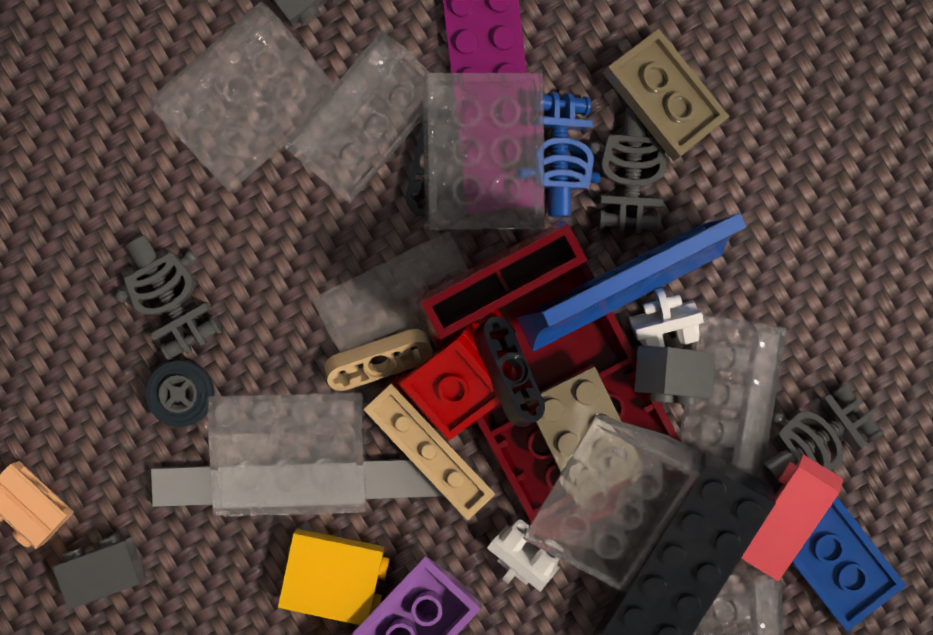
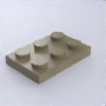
(665, 94)
(570, 411)

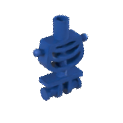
(561, 118)

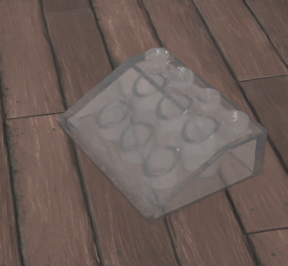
(243, 96)
(483, 151)
(287, 454)
(614, 499)

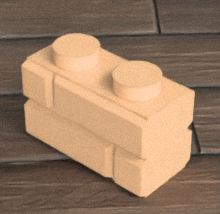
(30, 506)

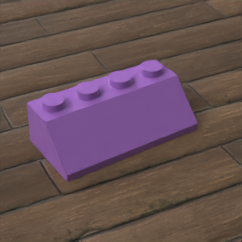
(423, 604)

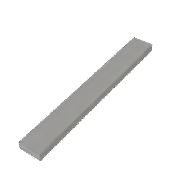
(383, 480)

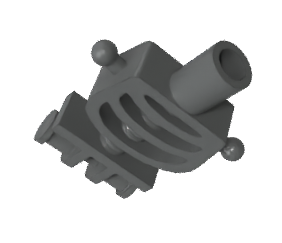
(634, 137)
(149, 265)
(826, 433)

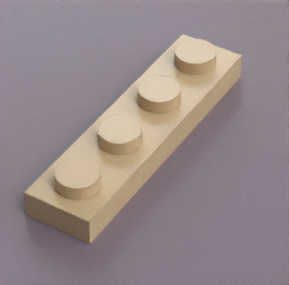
(429, 452)

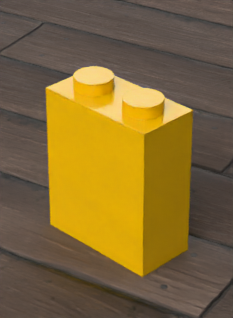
(332, 577)

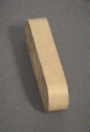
(370, 372)

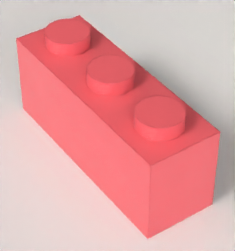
(799, 507)

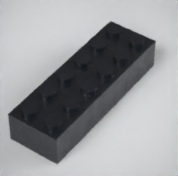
(692, 554)

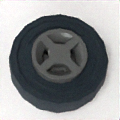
(170, 402)

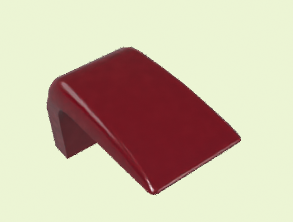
(515, 284)

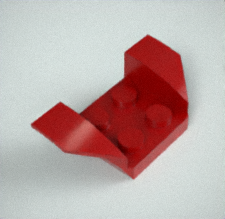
(453, 384)

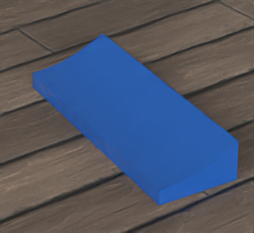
(628, 282)

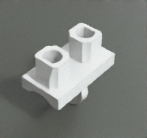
(665, 316)
(522, 558)

